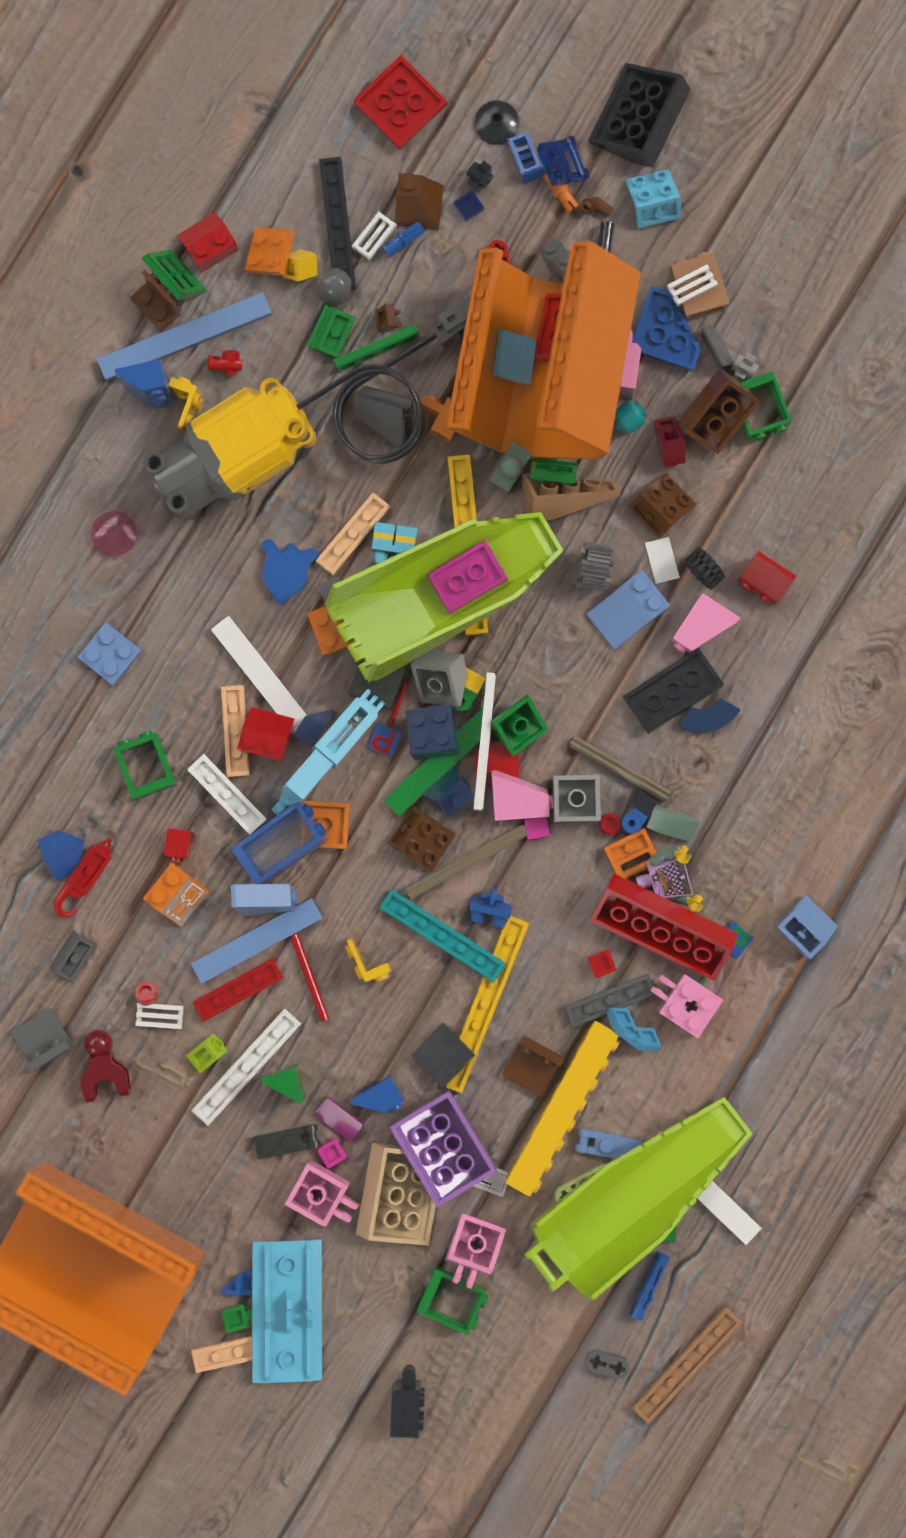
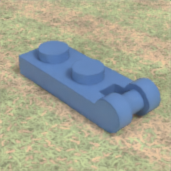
(605, 1143)

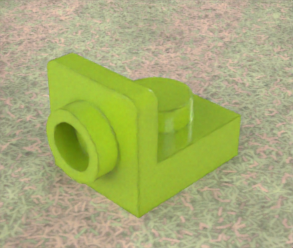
(207, 1053)

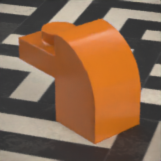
(433, 405)

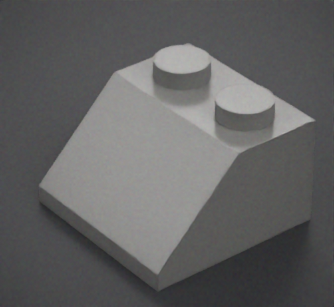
(440, 677)

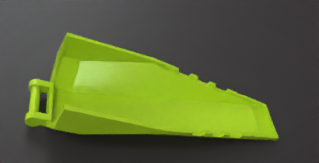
(634, 1201)

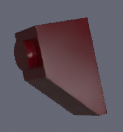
(670, 441)

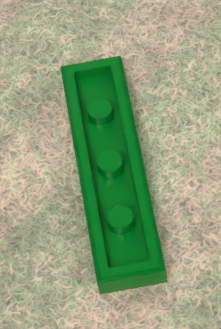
(376, 348)

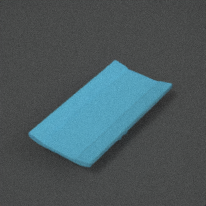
(286, 1311)

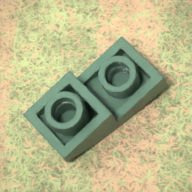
(671, 824)

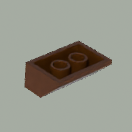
(718, 411)

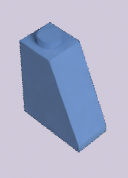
(263, 898)

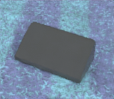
(716, 347)
(72, 956)

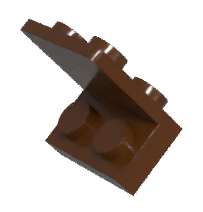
(156, 303)
(661, 505)
(421, 838)
(532, 1066)

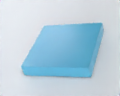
(514, 357)

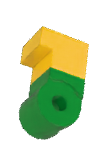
(472, 687)

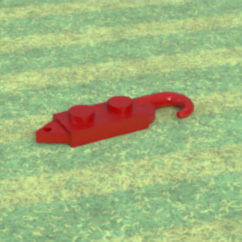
(84, 875)

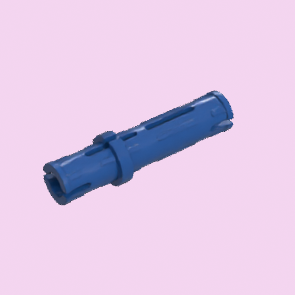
(649, 1285)

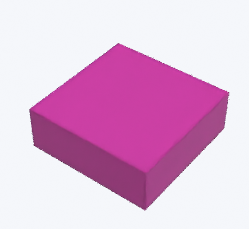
(536, 827)
(331, 1153)

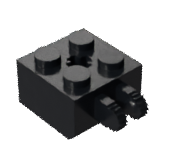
(406, 1404)

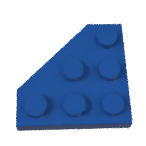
(665, 332)

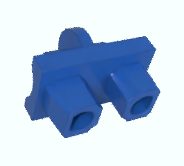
(492, 905)

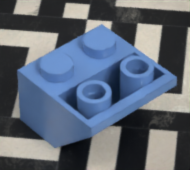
(806, 927)

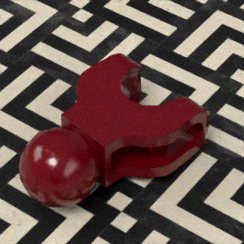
(102, 1066)

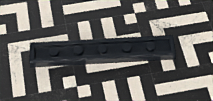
(337, 216)

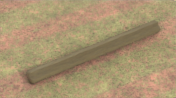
(466, 861)

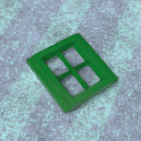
(174, 274)

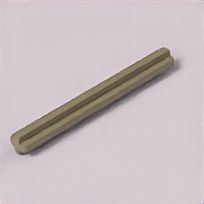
(619, 768)

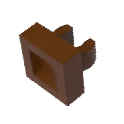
(386, 318)

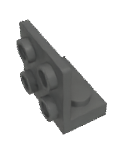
(42, 1039)

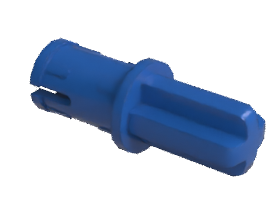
(403, 239)

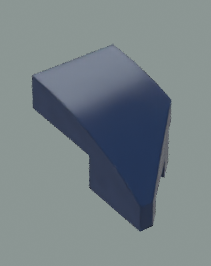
(313, 726)

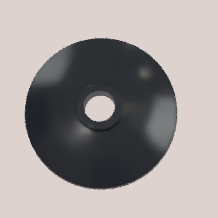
(493, 131)

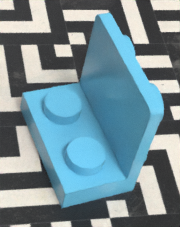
(654, 198)

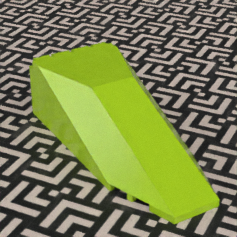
(396, 610)

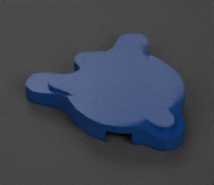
(286, 570)

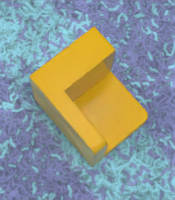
(301, 265)

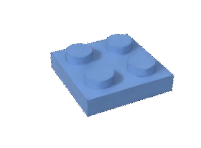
(109, 654)

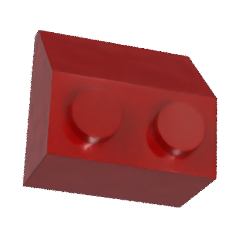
(208, 242)
(766, 578)
(266, 734)

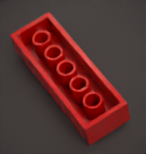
(664, 927)

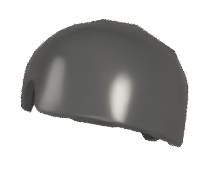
(334, 286)

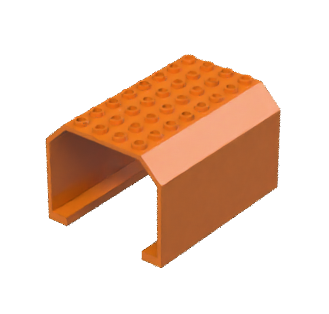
(576, 393)
(90, 1277)

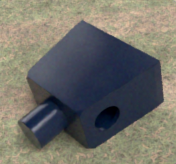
(449, 793)

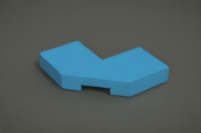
(641, 1038)

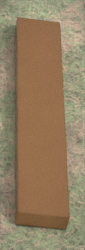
(686, 1364)

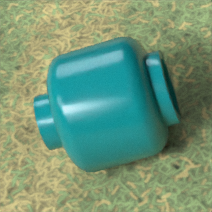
(629, 416)

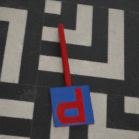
(384, 737)

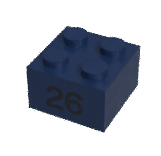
(432, 732)

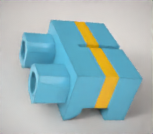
(384, 539)

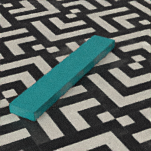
(442, 935)

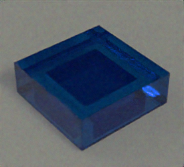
(468, 205)

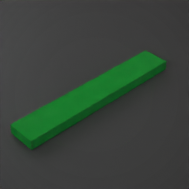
(434, 768)

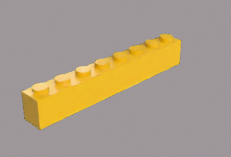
(561, 1109)

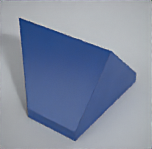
(61, 853)

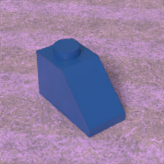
(380, 1097)

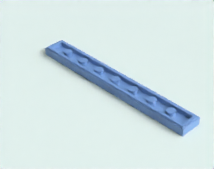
(187, 335)

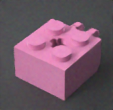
(630, 370)
(674, 1004)
(333, 1189)
(479, 1260)

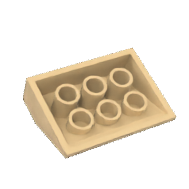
(394, 1200)

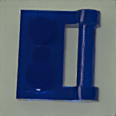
(557, 163)

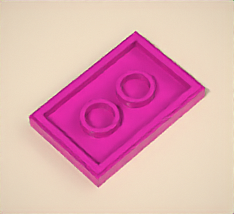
(467, 577)

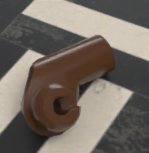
(595, 204)

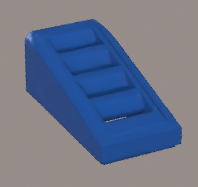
(529, 171)

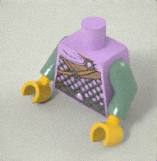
(670, 877)

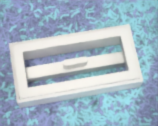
(363, 251)
(708, 276)
(179, 1017)

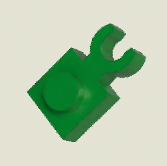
(236, 1317)

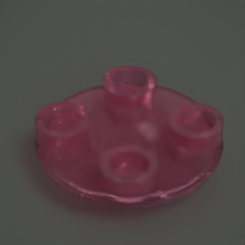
(113, 533)

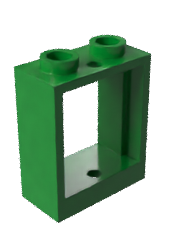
(759, 382)
(153, 787)
(471, 1321)

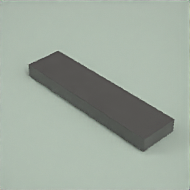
(614, 997)

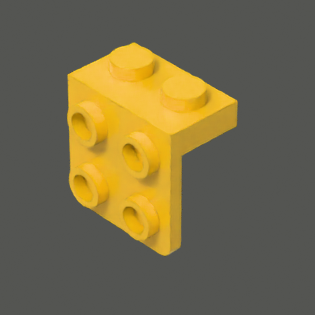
(184, 389)
(378, 973)

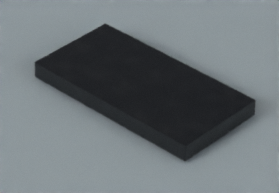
(673, 691)

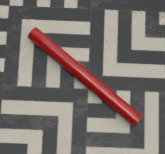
(309, 977)

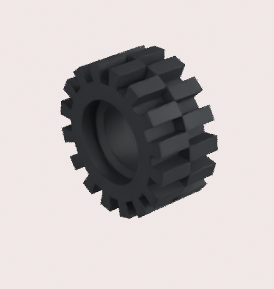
(704, 568)

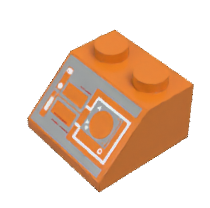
(176, 894)

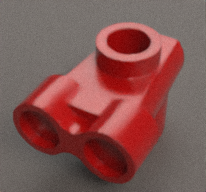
(229, 362)

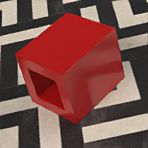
(178, 844)

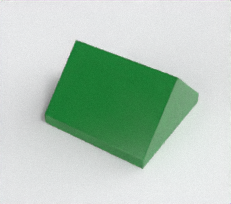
(518, 725)
(287, 1082)

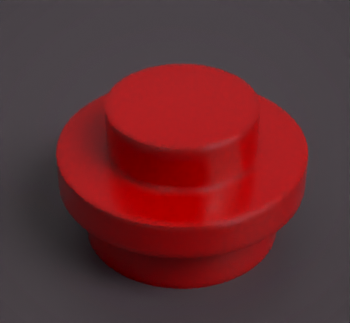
(610, 824)

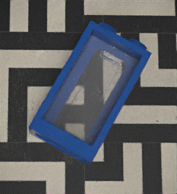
(280, 843)

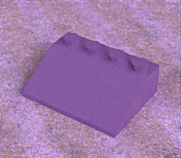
(443, 1148)

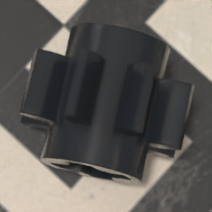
(479, 175)

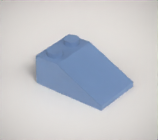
(628, 609)

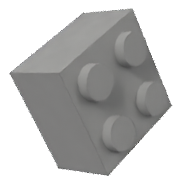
(576, 798)

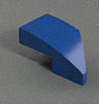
(240, 1285)

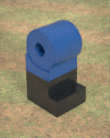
(635, 819)

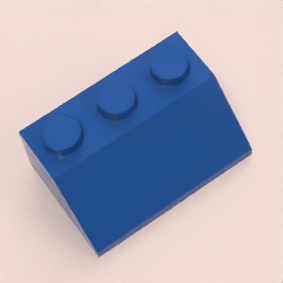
(147, 382)

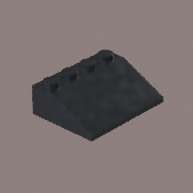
(640, 113)

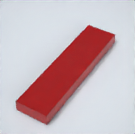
(238, 989)

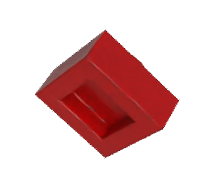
(601, 963)

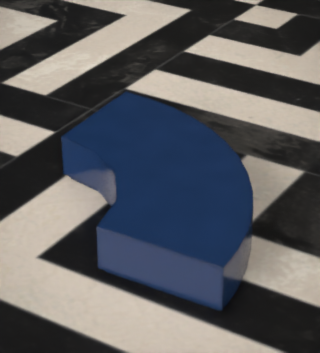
(709, 719)

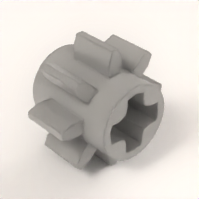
(744, 367)

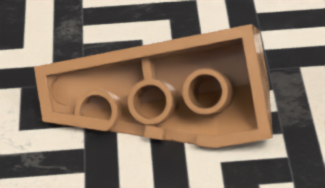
(560, 500)

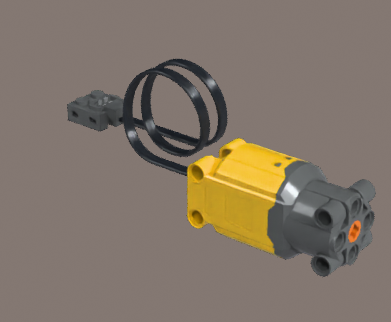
(258, 433)

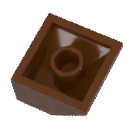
(418, 201)

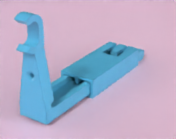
(329, 750)

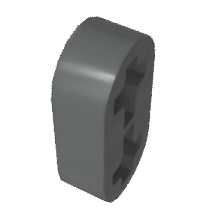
(606, 1369)

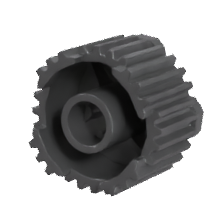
(594, 566)

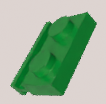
(331, 332)
(553, 470)

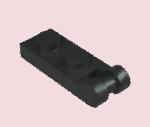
(286, 1141)

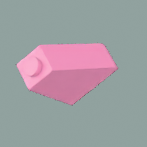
(702, 624)
(518, 798)

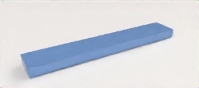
(256, 941)

